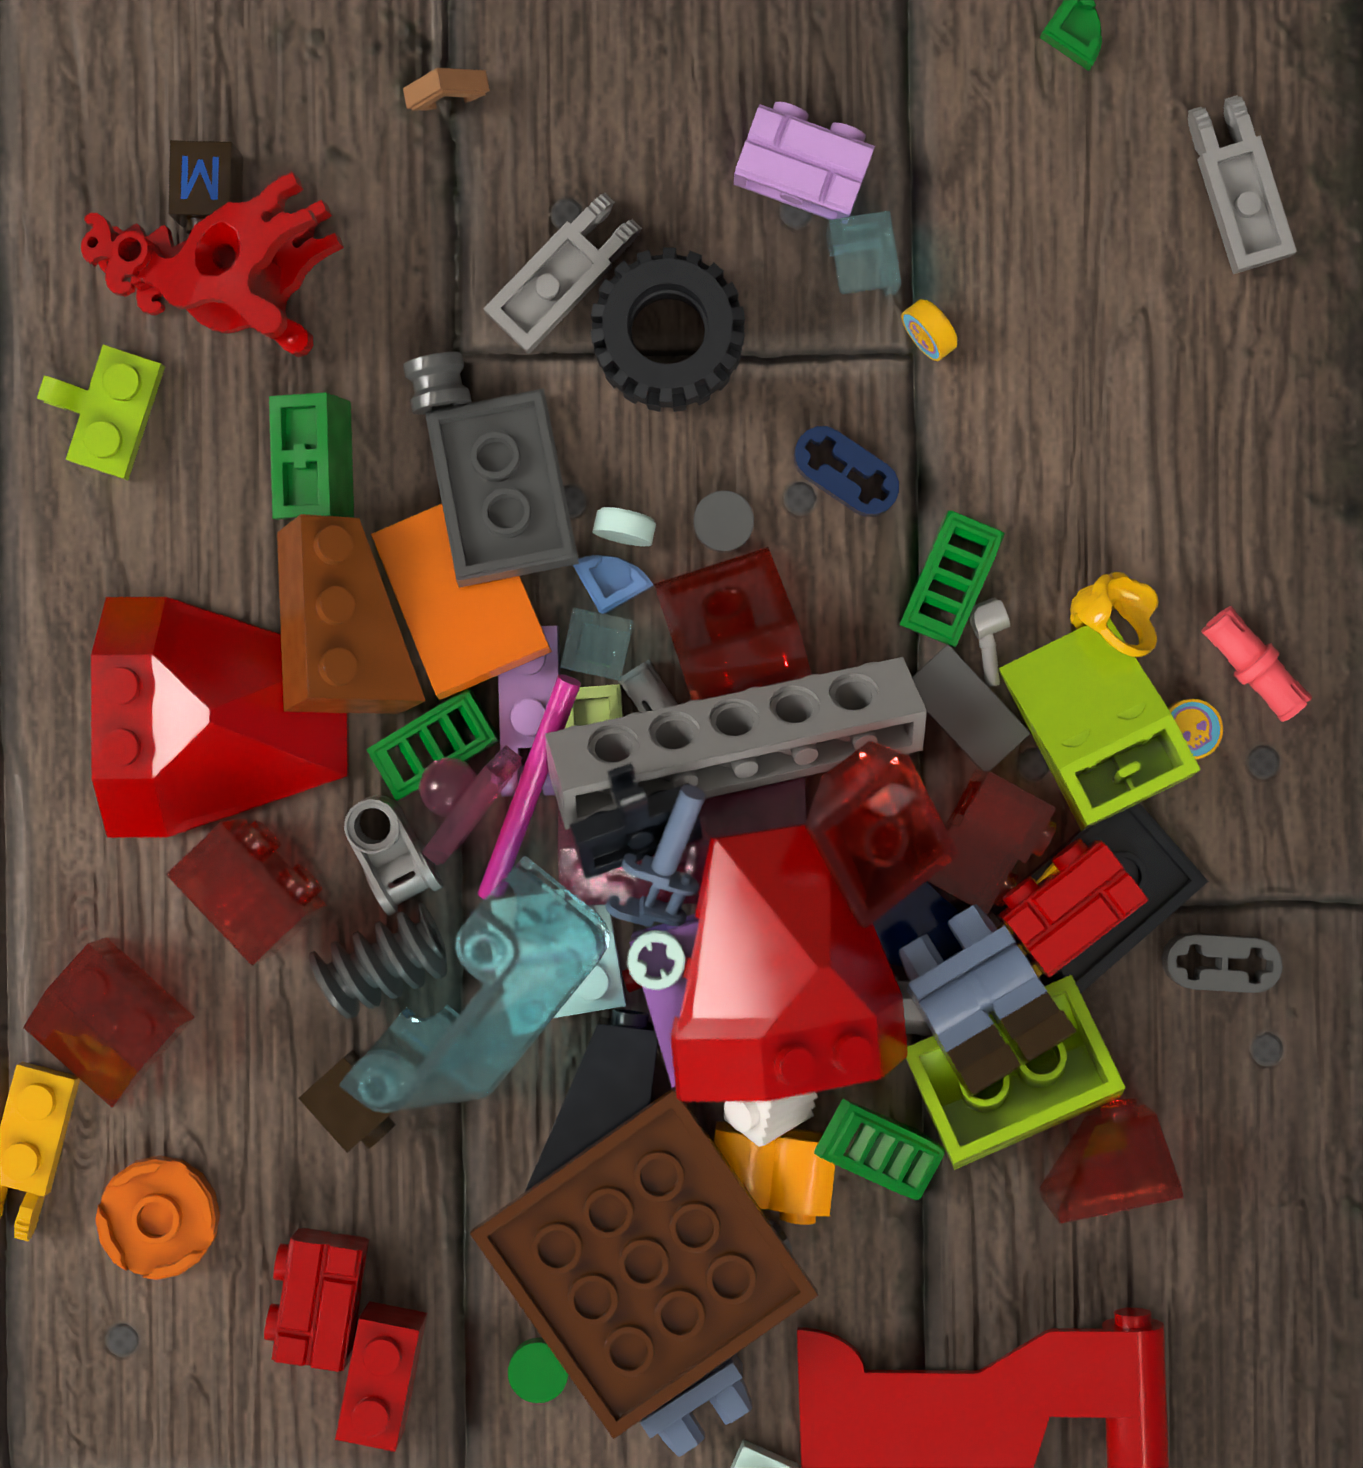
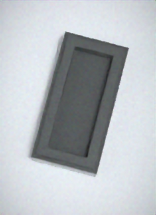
(968, 710)

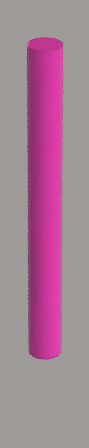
(529, 785)

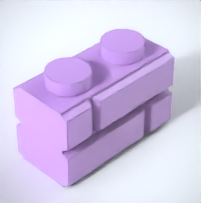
(803, 161)

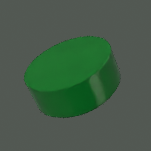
(536, 1372)

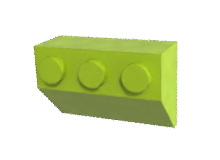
(1025, 1102)

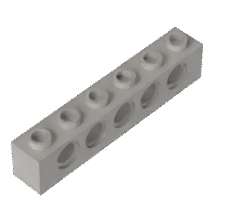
(739, 737)

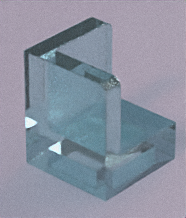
(864, 253)
(597, 644)

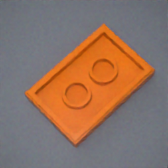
(458, 631)

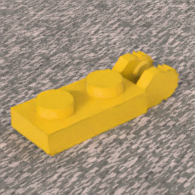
(33, 1138)

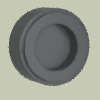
(723, 521)

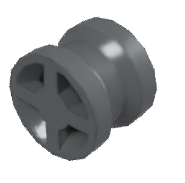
(436, 382)

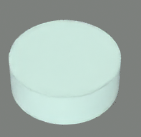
(624, 526)

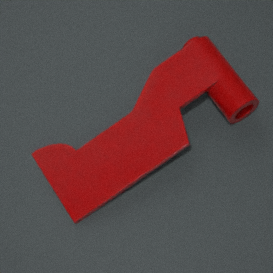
(988, 1413)

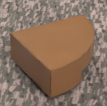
(445, 82)

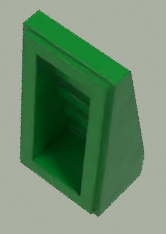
(971, 530)
(476, 720)
(883, 1150)

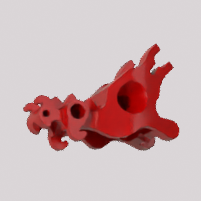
(229, 270)

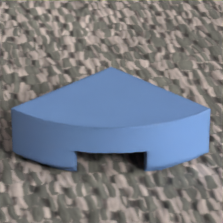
(611, 580)

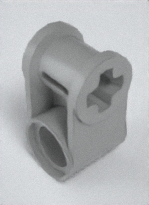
(392, 856)

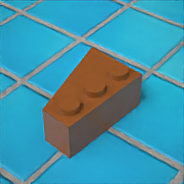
(338, 623)

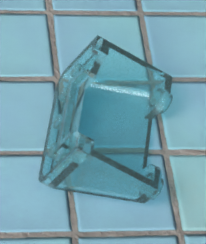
(531, 952)

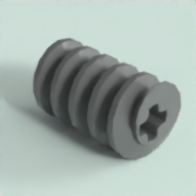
(382, 964)

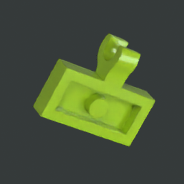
(110, 411)

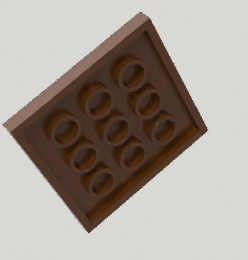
(644, 1263)

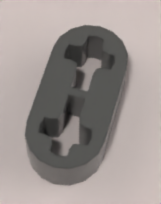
(1221, 977)

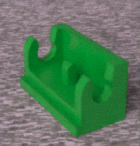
(311, 456)

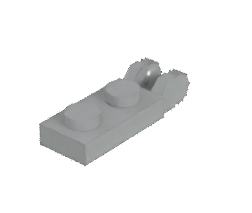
(1241, 189)
(558, 276)

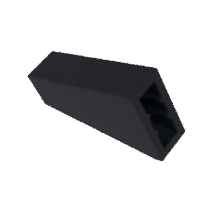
(606, 1090)

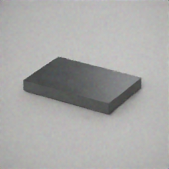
(501, 488)

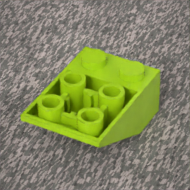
(1098, 724)

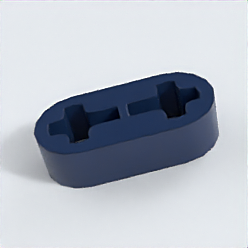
(837, 483)

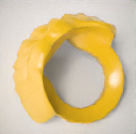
(1132, 601)

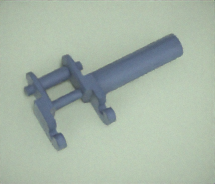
(662, 869)

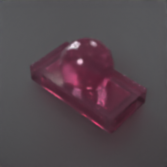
(456, 792)

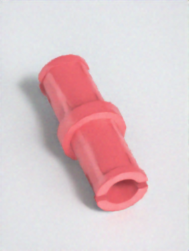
(1256, 664)

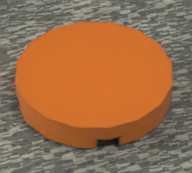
(157, 1217)

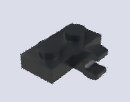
(630, 828)

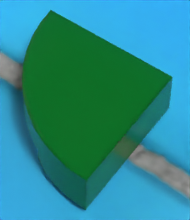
(1075, 31)

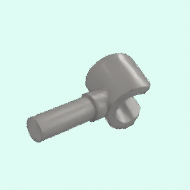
(986, 620)

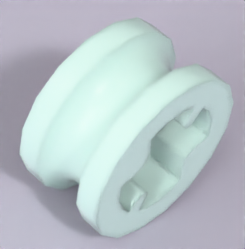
(638, 967)

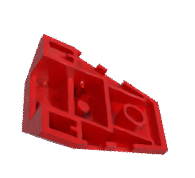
(196, 720)
(781, 979)

